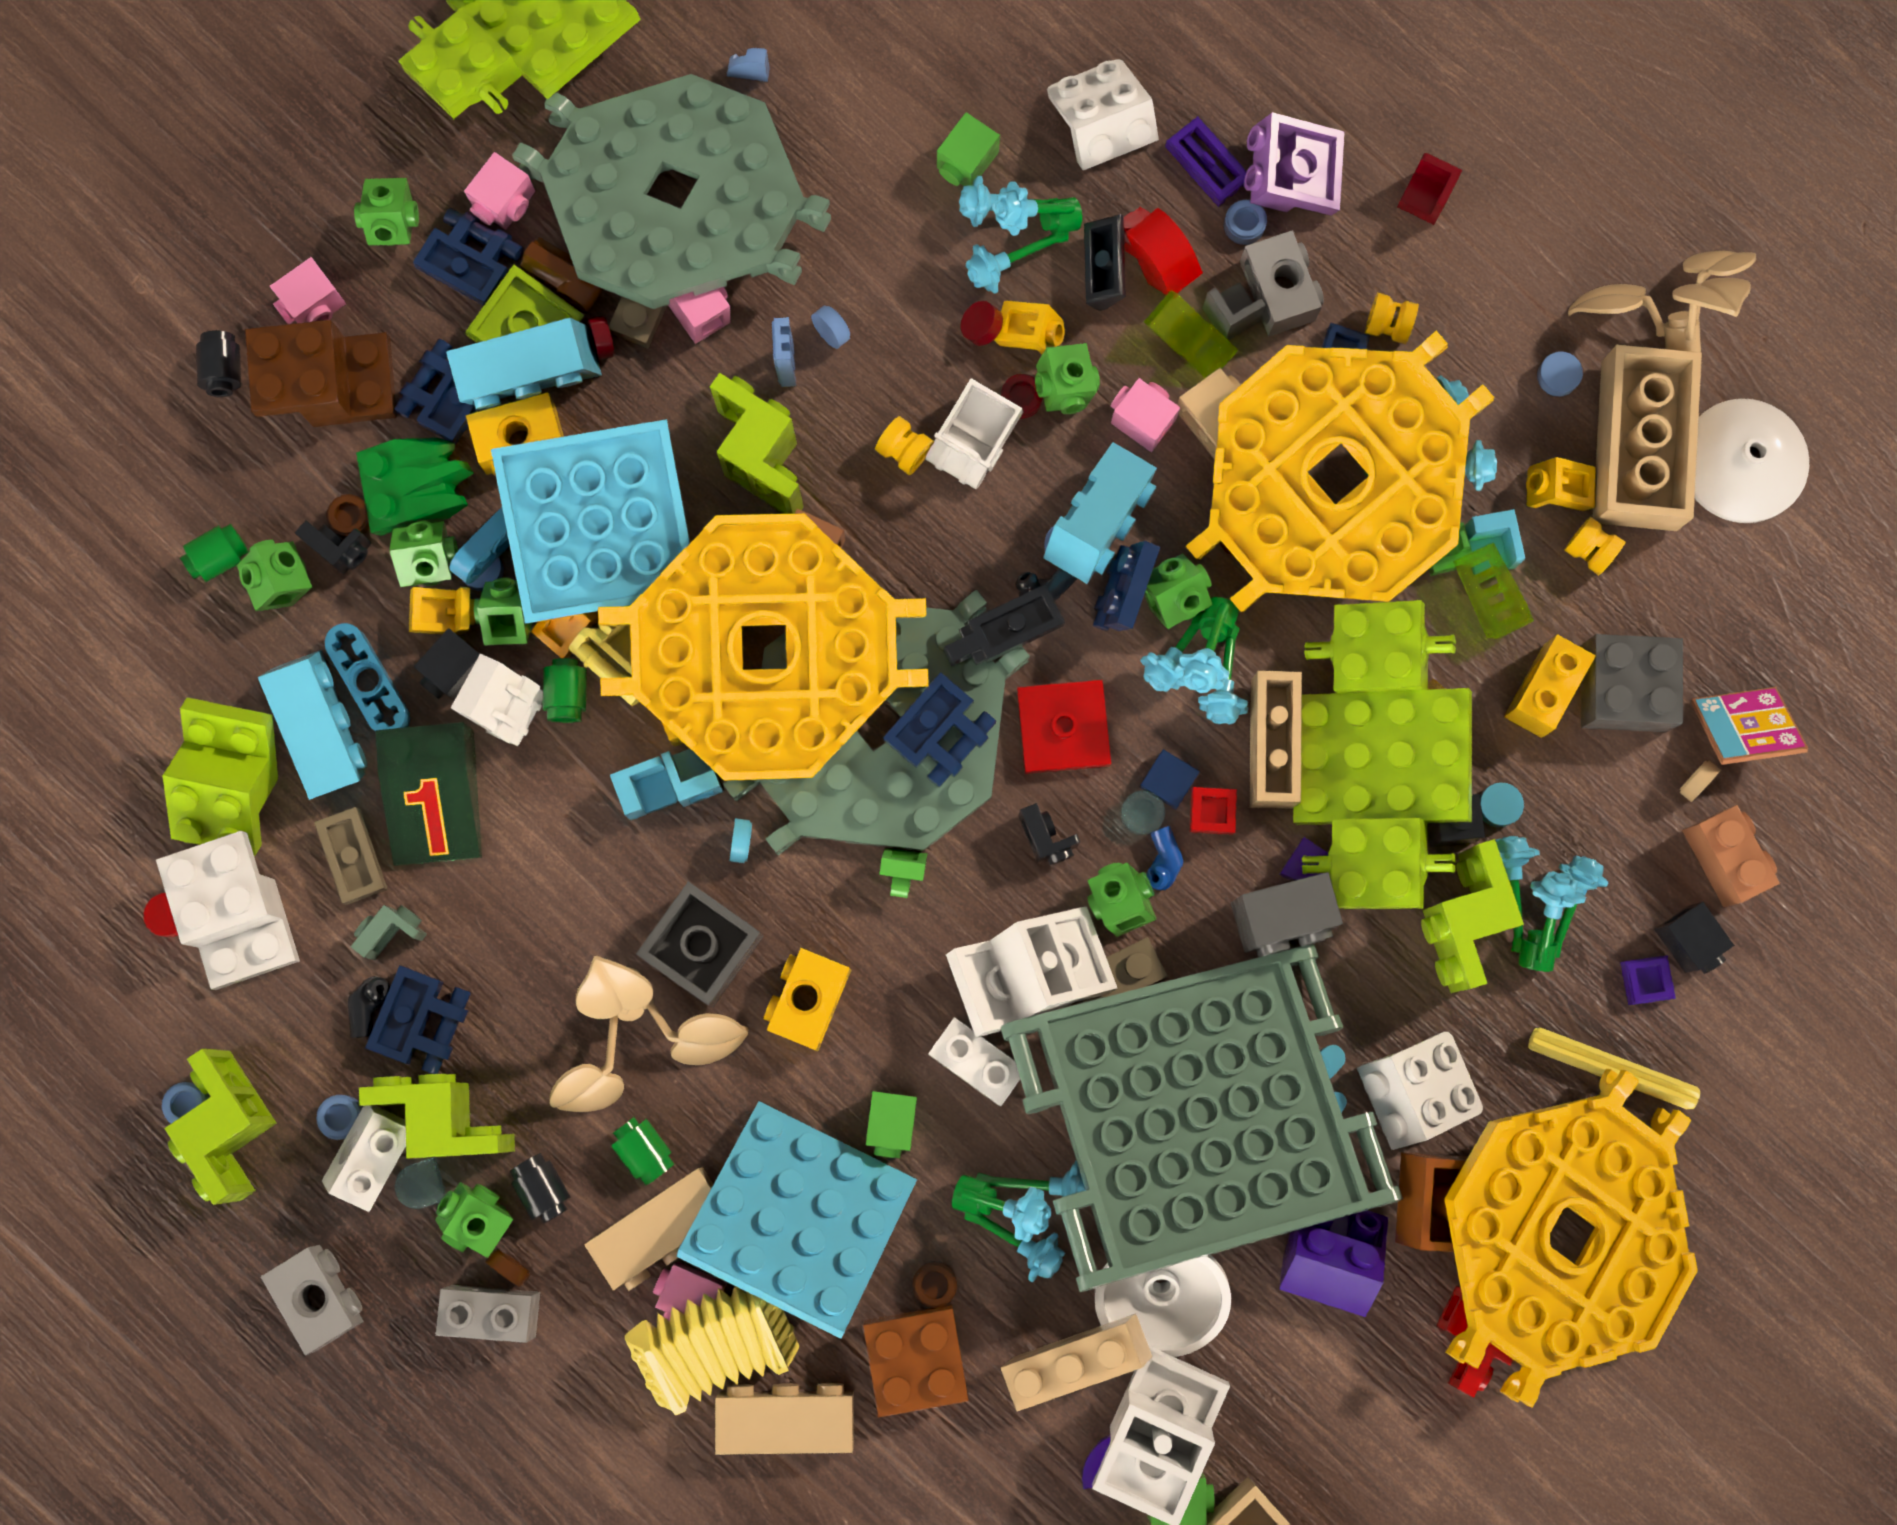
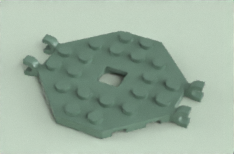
(647, 247)
(879, 793)

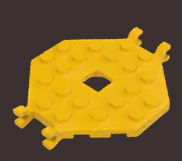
(1393, 425)
(763, 575)
(1628, 1273)

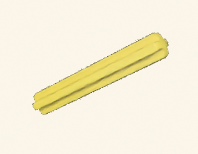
(1597, 1061)

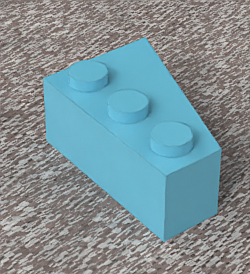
(524, 363)
(1101, 514)
(313, 724)

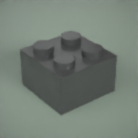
(1633, 683)
(1285, 913)
(700, 944)

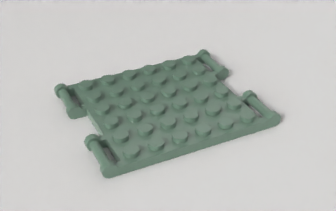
(1200, 1115)

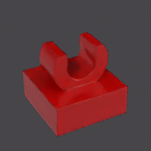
(1213, 810)

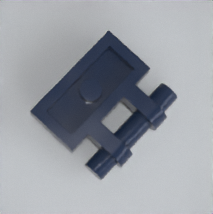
(462, 267)
(441, 410)
(1125, 586)
(929, 721)
(406, 1013)

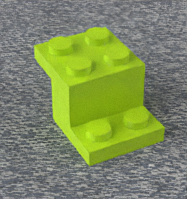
(757, 444)
(220, 773)
(1470, 917)
(436, 1116)
(219, 1127)

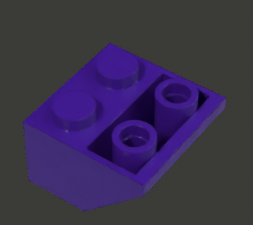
(1338, 1261)

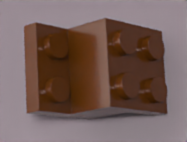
(320, 373)

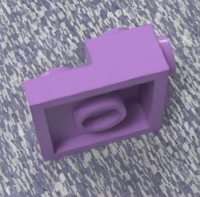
(1295, 165)

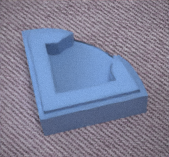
(751, 66)

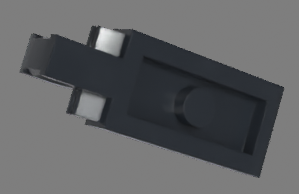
(1006, 628)

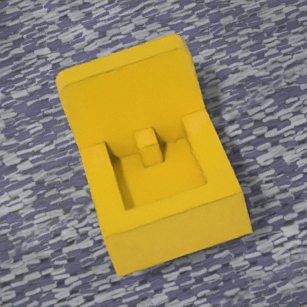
(440, 609)

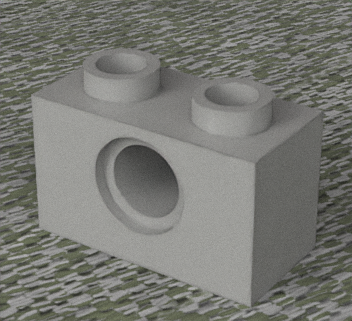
(1282, 258)
(290, 1288)
(488, 1313)

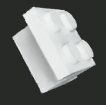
(227, 910)
(1031, 970)
(1161, 1437)

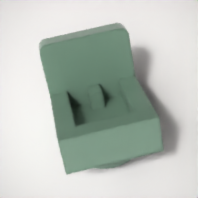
(377, 931)

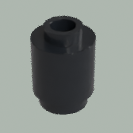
(218, 363)
(540, 1188)

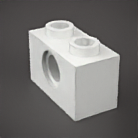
(976, 1062)
(366, 1157)

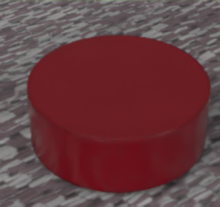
(981, 323)
(601, 337)
(1022, 391)

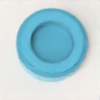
(1501, 804)
(740, 840)

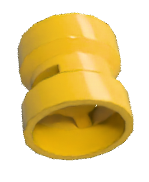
(1382, 315)
(904, 445)
(1585, 541)

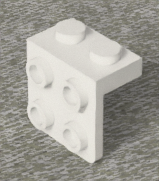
(1105, 112)
(1421, 1091)

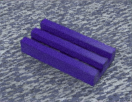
(1195, 170)

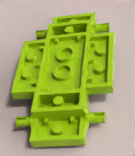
(498, 41)
(1383, 756)

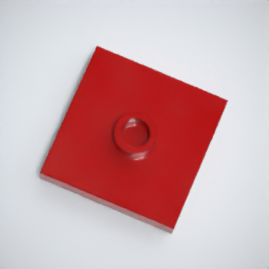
(1063, 726)

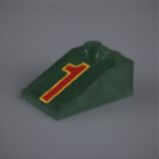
(430, 792)

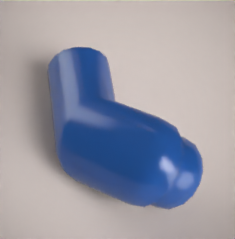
(1167, 862)

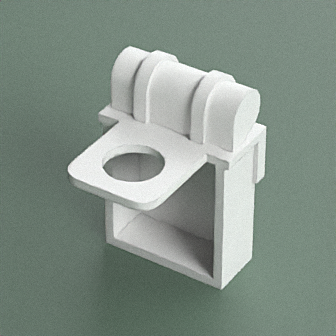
(974, 434)
(499, 700)

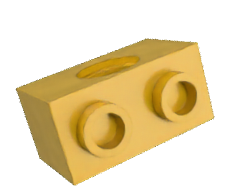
(496, 425)
(1549, 686)
(811, 1025)

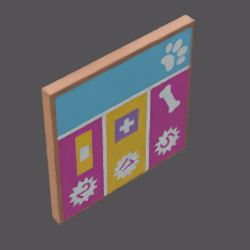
(1749, 725)

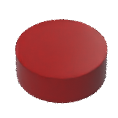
(159, 917)

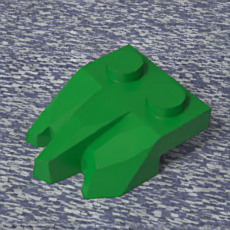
(410, 482)

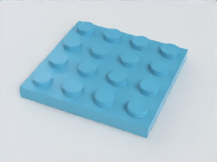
(590, 517)
(797, 1219)

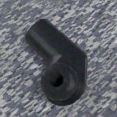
(1057, 583)
(363, 1003)

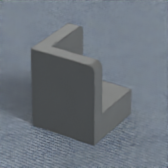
(1232, 310)

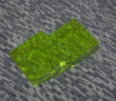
(1190, 335)

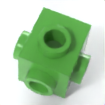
(386, 211)
(1066, 378)
(422, 553)
(274, 575)
(1178, 590)
(501, 613)
(1121, 898)
(472, 1219)

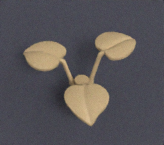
(1683, 327)
(623, 993)

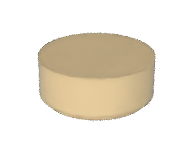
(1699, 780)

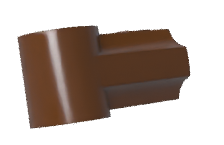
(557, 271)

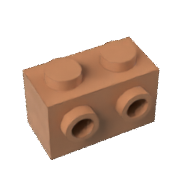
(1732, 856)

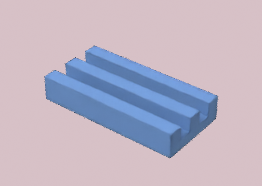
(783, 352)

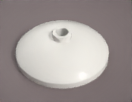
(1735, 482)
(1173, 1314)

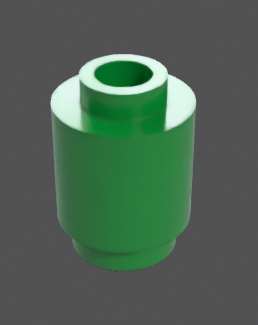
(214, 552)
(564, 691)
(642, 1150)

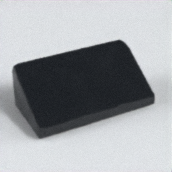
(1104, 262)

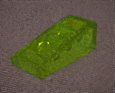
(1513, 598)

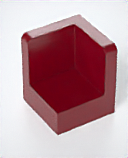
(1429, 188)

